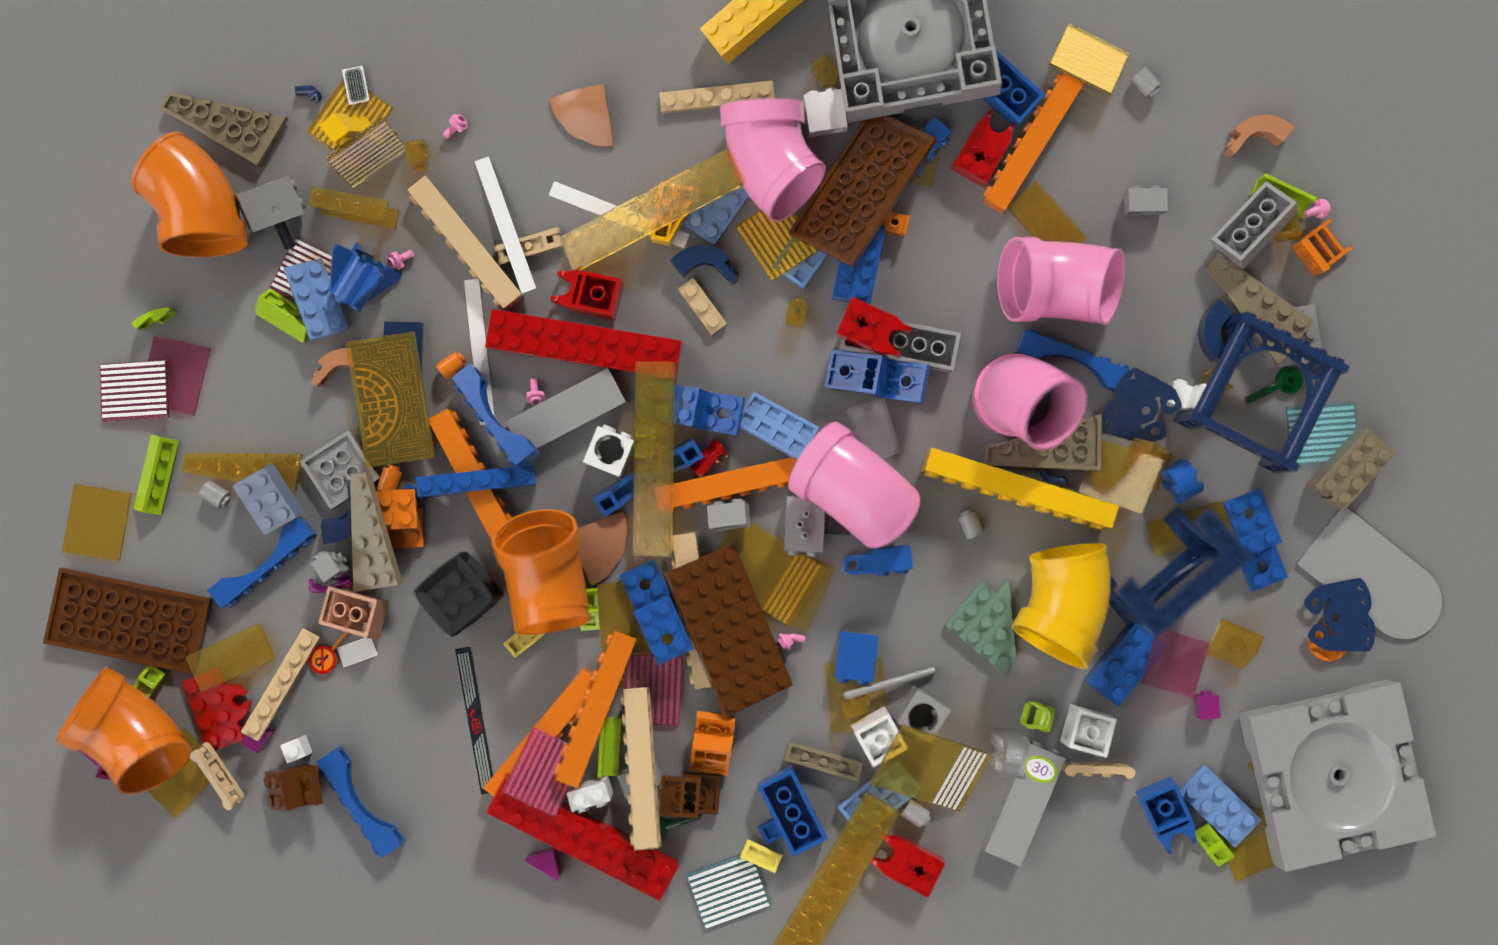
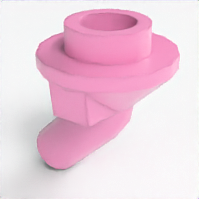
(458, 123)
(1319, 209)
(396, 261)
(535, 397)
(787, 640)

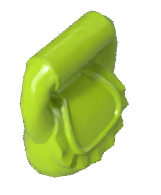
(1043, 717)

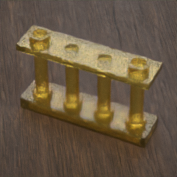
(353, 208)

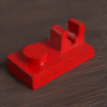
(710, 455)

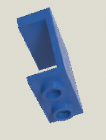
(856, 657)

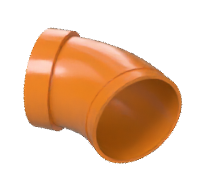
(190, 199)
(543, 571)
(125, 734)

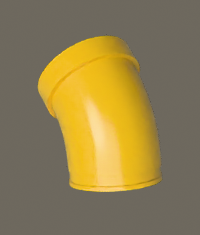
(1067, 602)

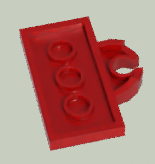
(218, 712)

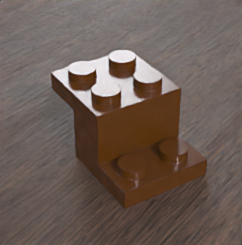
(293, 787)
(689, 794)

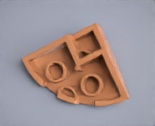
(585, 115)
(602, 546)

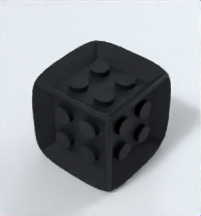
(458, 593)

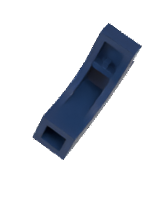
(700, 255)
(1210, 329)
(338, 528)

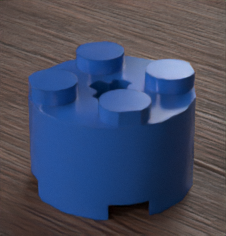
(1181, 481)

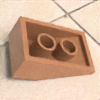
(353, 612)

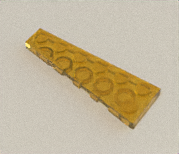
(241, 465)

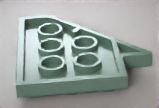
(986, 625)

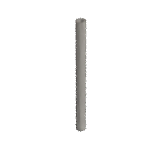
(889, 683)

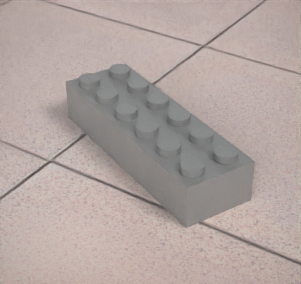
(921, 345)

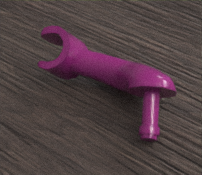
(343, 581)

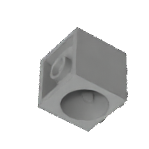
(916, 697)

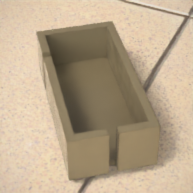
(1351, 468)

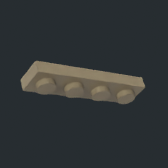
(823, 761)

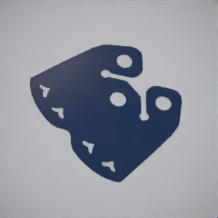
(1129, 405)
(1352, 616)

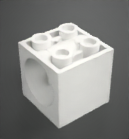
(594, 457)
(1088, 730)
(875, 734)

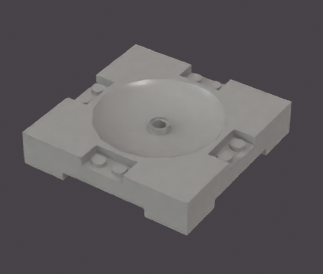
(896, 69)
(1377, 787)

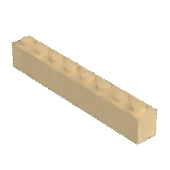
(465, 242)
(685, 551)
(641, 768)

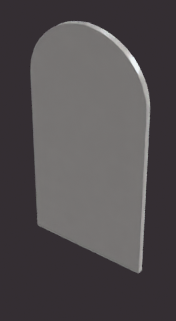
(1401, 592)

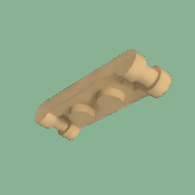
(532, 245)
(1105, 769)
(218, 775)

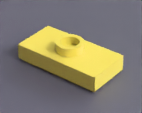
(519, 643)
(761, 855)

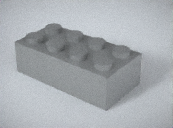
(1254, 225)

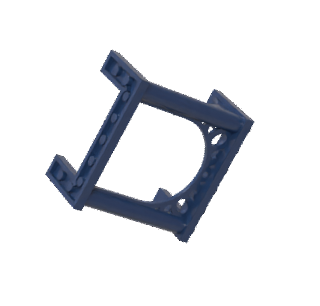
(1324, 367)
(1219, 545)

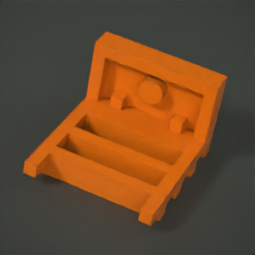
(1311, 257)

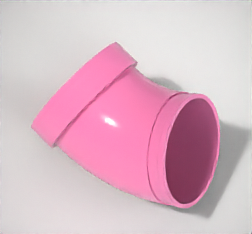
(772, 154)
(1059, 280)
(1012, 386)
(854, 486)

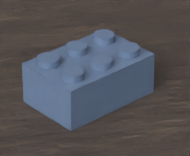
(268, 498)

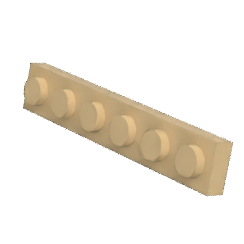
(714, 96)
(281, 684)

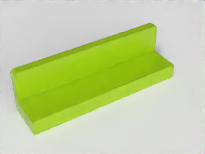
(155, 475)

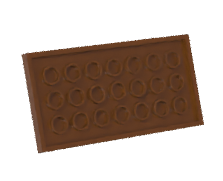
(862, 188)
(126, 620)
(728, 630)

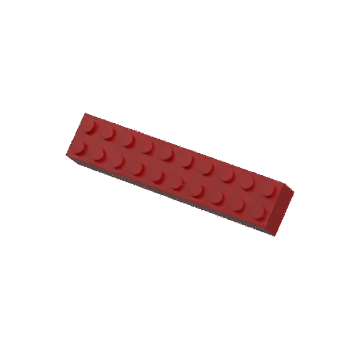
(578, 342)
(589, 842)

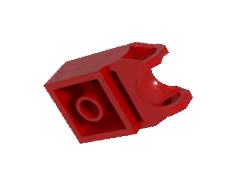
(983, 144)
(585, 289)
(877, 330)
(902, 863)

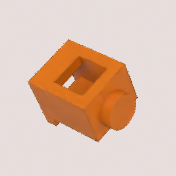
(896, 230)

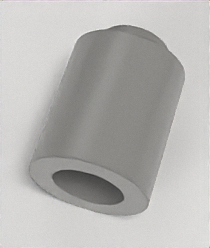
(1146, 82)
(215, 494)
(970, 523)
(915, 813)

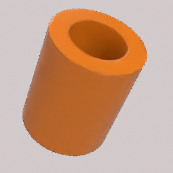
(451, 365)
(389, 478)

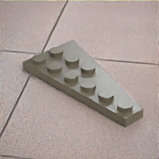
(234, 127)
(1254, 297)
(1077, 453)
(371, 547)

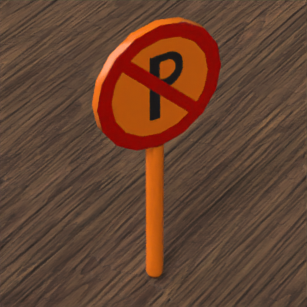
(324, 657)

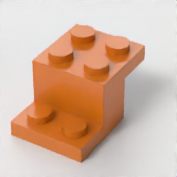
(402, 517)
(712, 743)

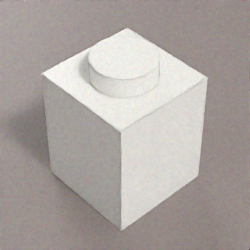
(296, 749)

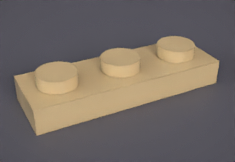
(702, 306)

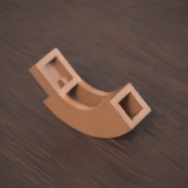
(1266, 126)
(331, 364)

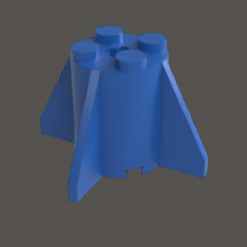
(357, 277)

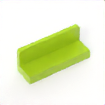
(1302, 198)
(281, 314)
(610, 747)

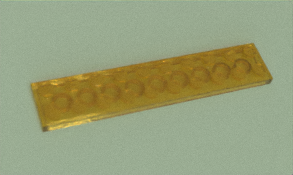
(651, 210)
(653, 458)
(839, 873)

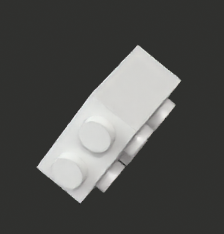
(825, 112)
(590, 793)

